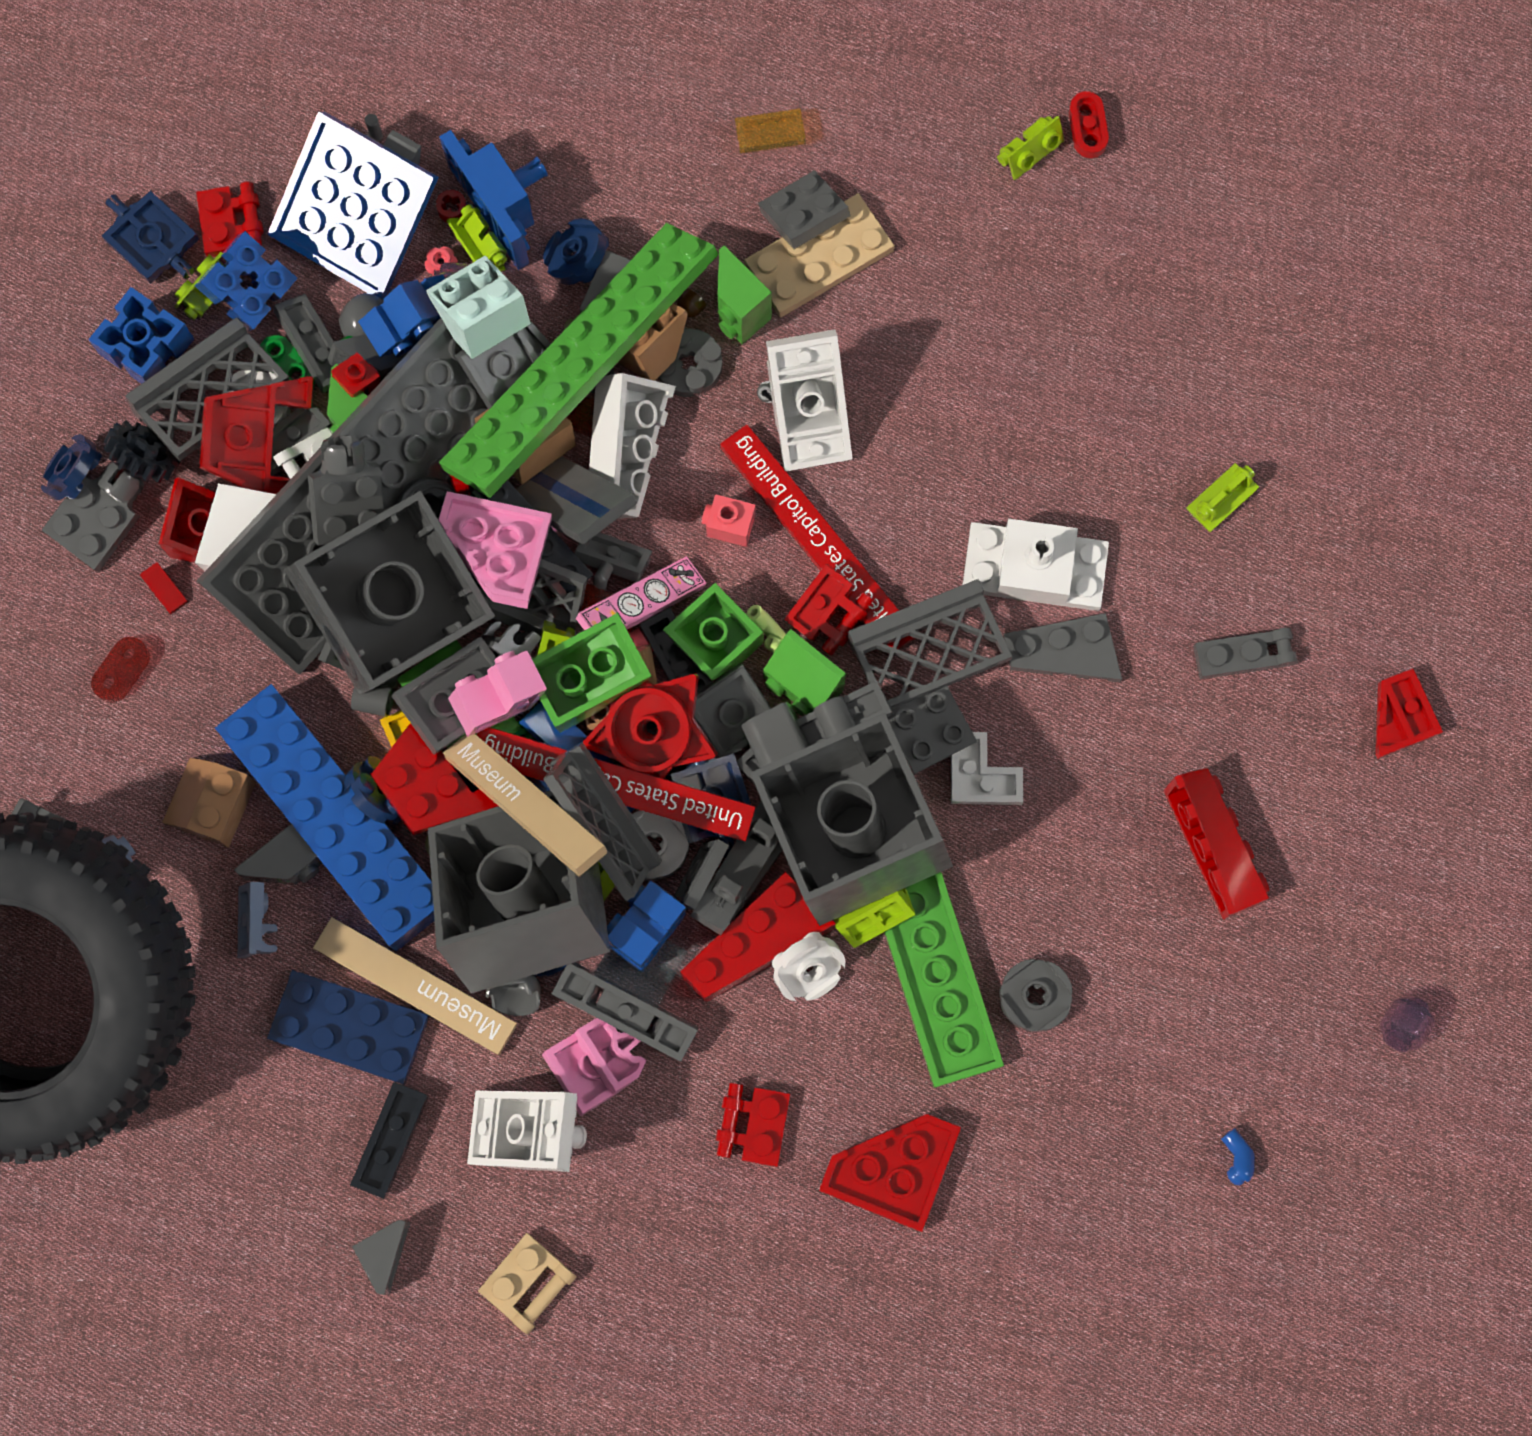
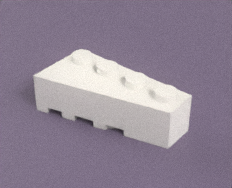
(626, 430)

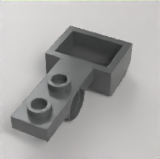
(781, 733)

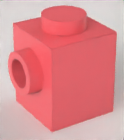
(729, 520)

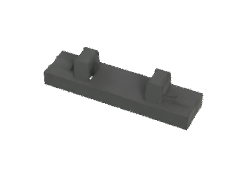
(736, 874)
(625, 1010)

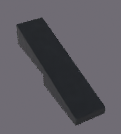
(668, 654)

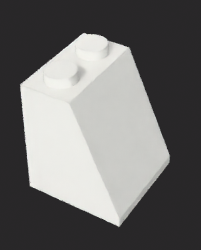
(229, 516)

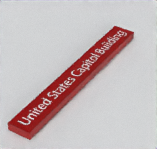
(804, 520)
(633, 787)

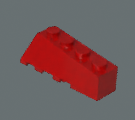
(1216, 842)

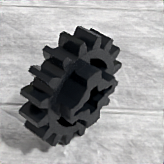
(140, 452)

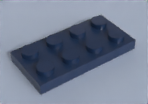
(348, 1027)

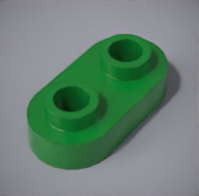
(287, 358)

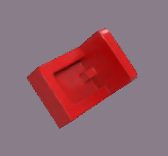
(356, 375)

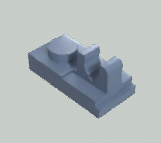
(251, 911)

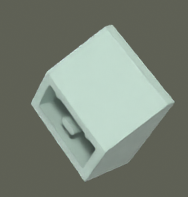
(479, 306)

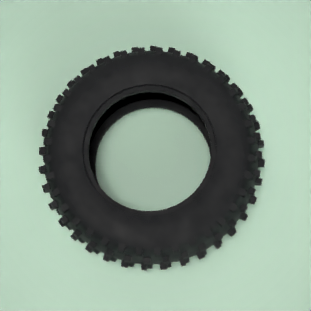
(136, 980)

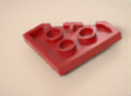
(894, 1171)

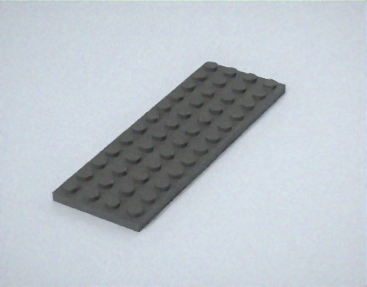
(405, 430)

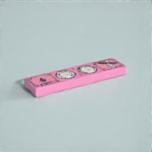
(647, 596)

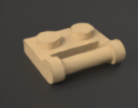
(516, 1277)

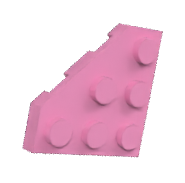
(497, 544)

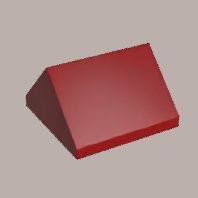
(185, 520)

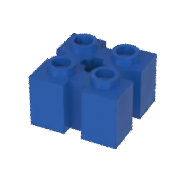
(244, 259)
(401, 317)
(137, 320)
(645, 926)

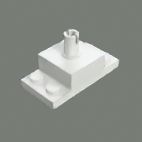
(809, 399)
(1037, 563)
(525, 1130)

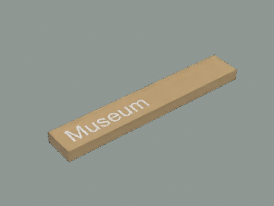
(525, 803)
(415, 986)

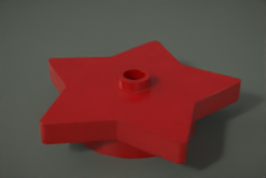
(679, 737)

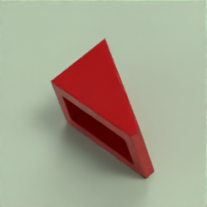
(163, 588)

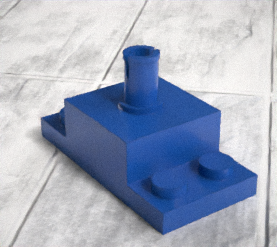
(496, 191)

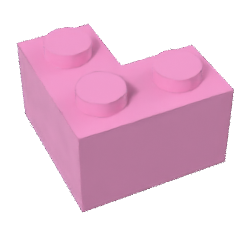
(504, 692)

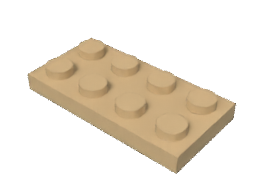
(822, 262)

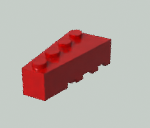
(753, 940)

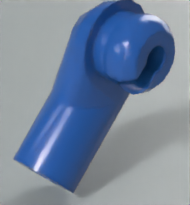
(1243, 1158)

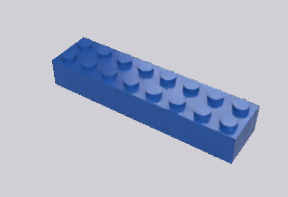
(314, 799)

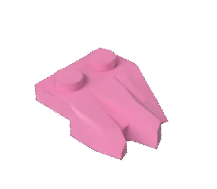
(594, 1063)

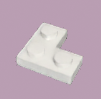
(978, 784)

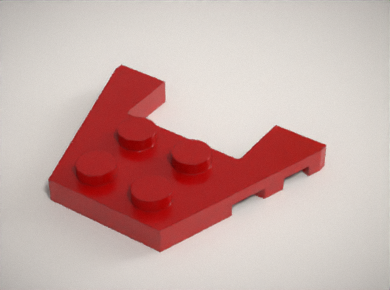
(240, 432)
(425, 785)

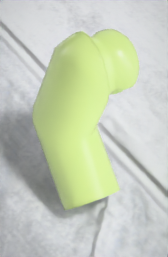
(768, 625)

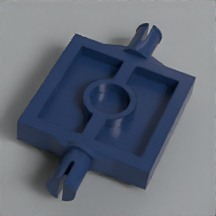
(150, 237)
(718, 777)

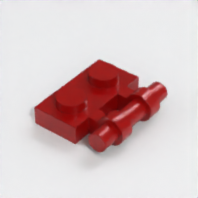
(218, 216)
(821, 602)
(764, 1127)

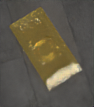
(770, 130)

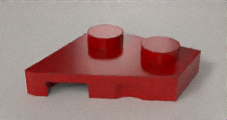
(1403, 714)

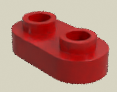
(1088, 127)

